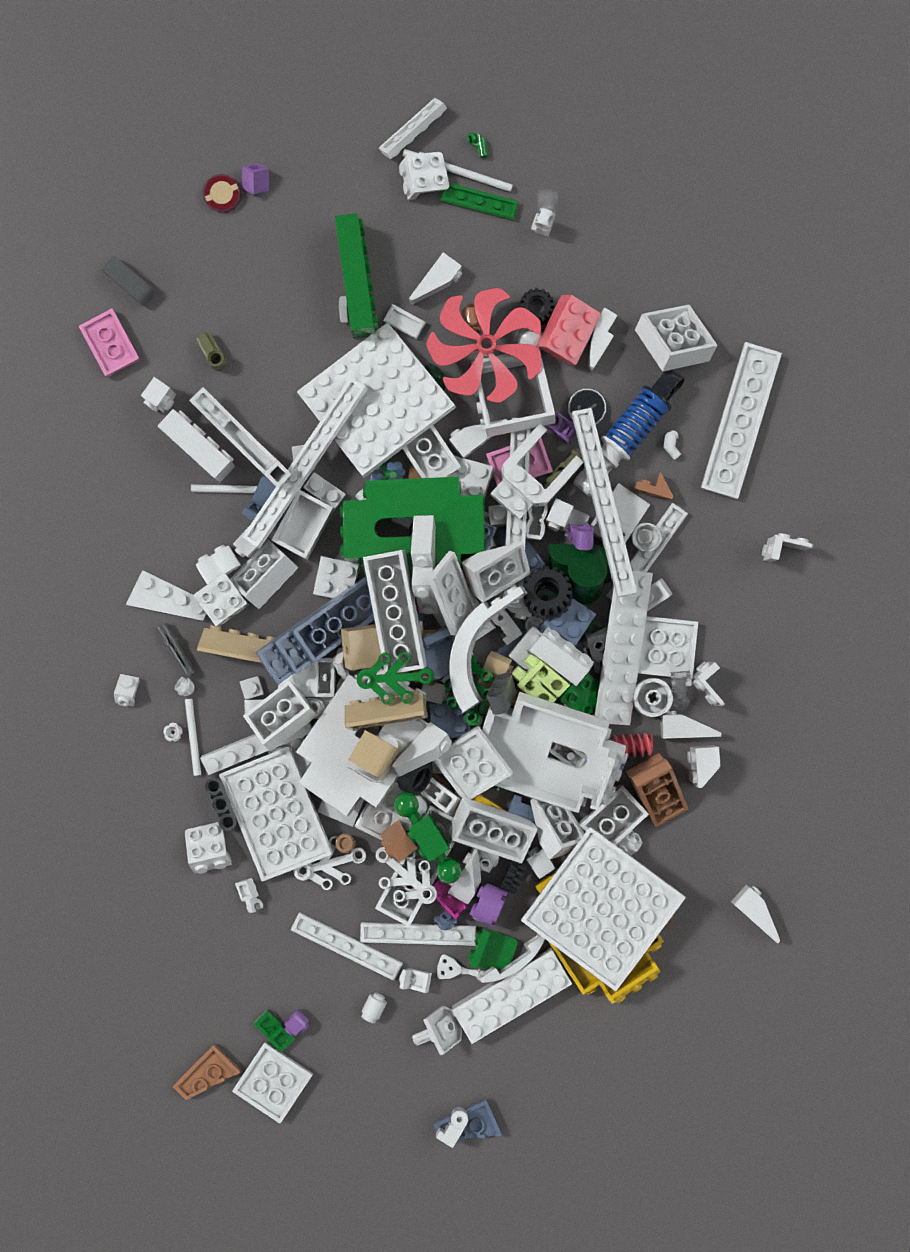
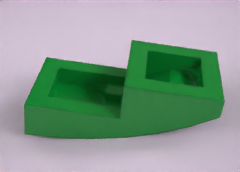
(273, 1030)

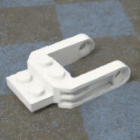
(519, 489)

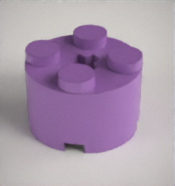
(489, 904)

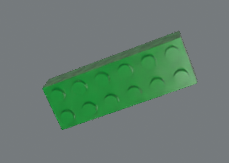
(355, 270)

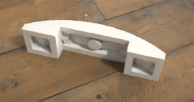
(532, 946)

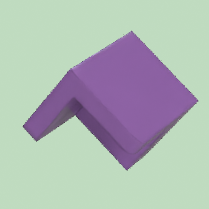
(255, 178)

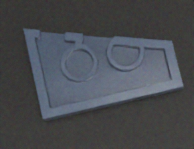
(480, 1122)

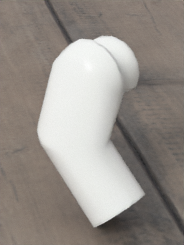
(669, 444)

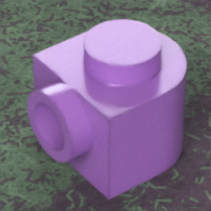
(296, 1023)

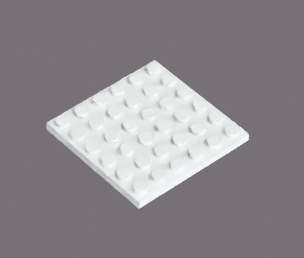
(395, 408)
(603, 908)

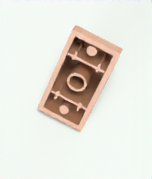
(657, 789)

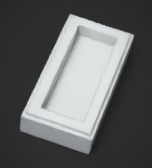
(404, 322)

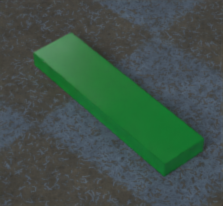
(480, 201)

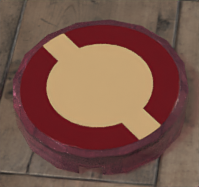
(222, 193)

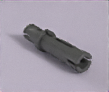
(176, 650)

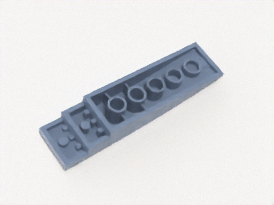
(317, 633)

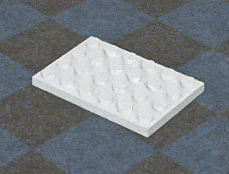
(276, 814)

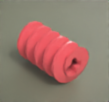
(637, 744)

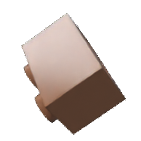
(397, 842)

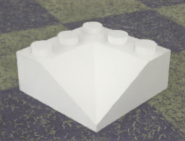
(675, 337)

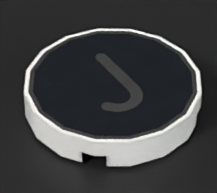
(588, 399)

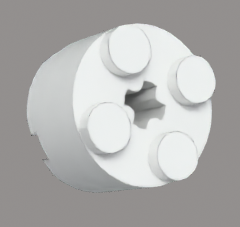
(661, 692)

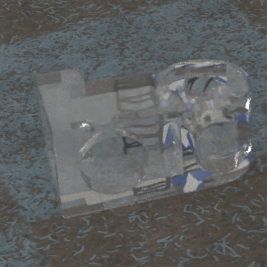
(679, 681)

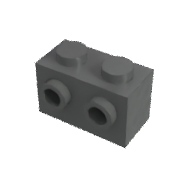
(595, 645)

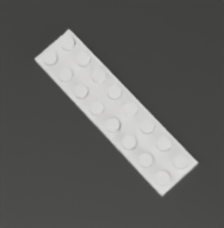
(741, 420)
(623, 652)

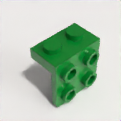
(583, 696)
(492, 950)

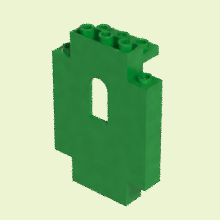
(456, 517)

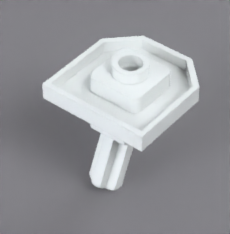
(441, 1029)

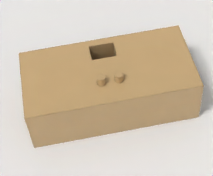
(362, 646)

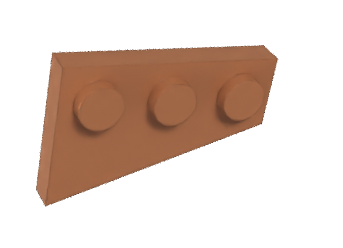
(208, 1071)

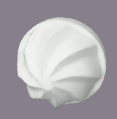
(184, 686)

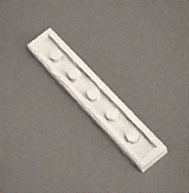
(667, 525)
(417, 934)
(346, 946)

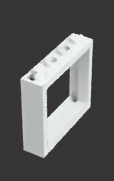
(520, 423)

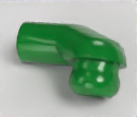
(478, 142)

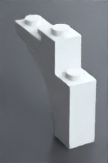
(423, 562)

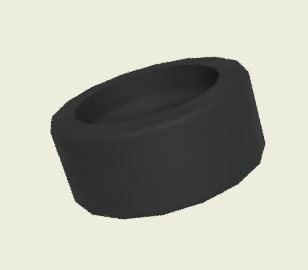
(416, 780)

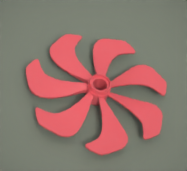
(470, 381)

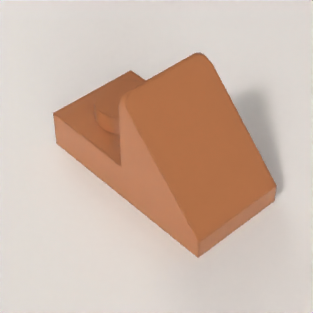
(659, 490)

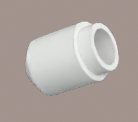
(373, 1007)

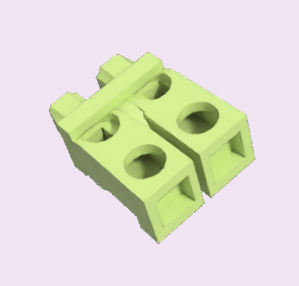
(540, 679)

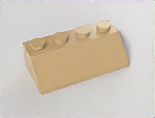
(231, 643)
(375, 713)

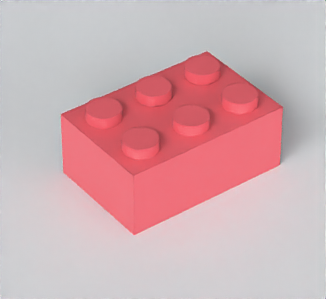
(568, 329)

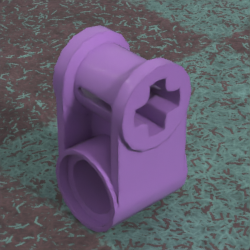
(562, 428)
(581, 535)

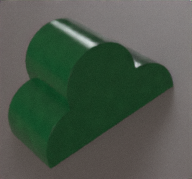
(584, 568)

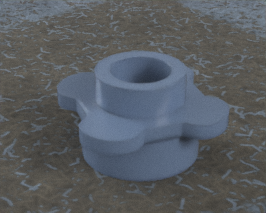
(445, 921)

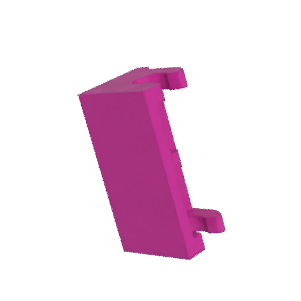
(449, 902)

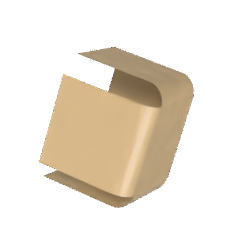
(374, 755)

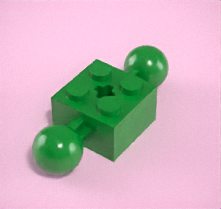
(428, 836)

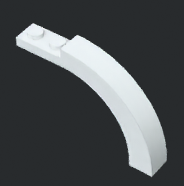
(240, 437)
(462, 648)

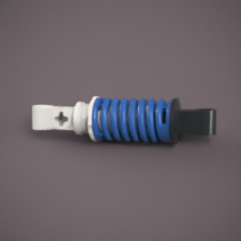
(634, 423)

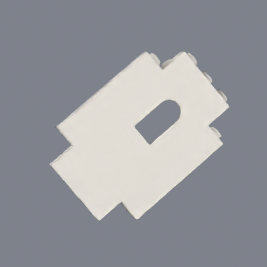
(524, 741)
(331, 745)

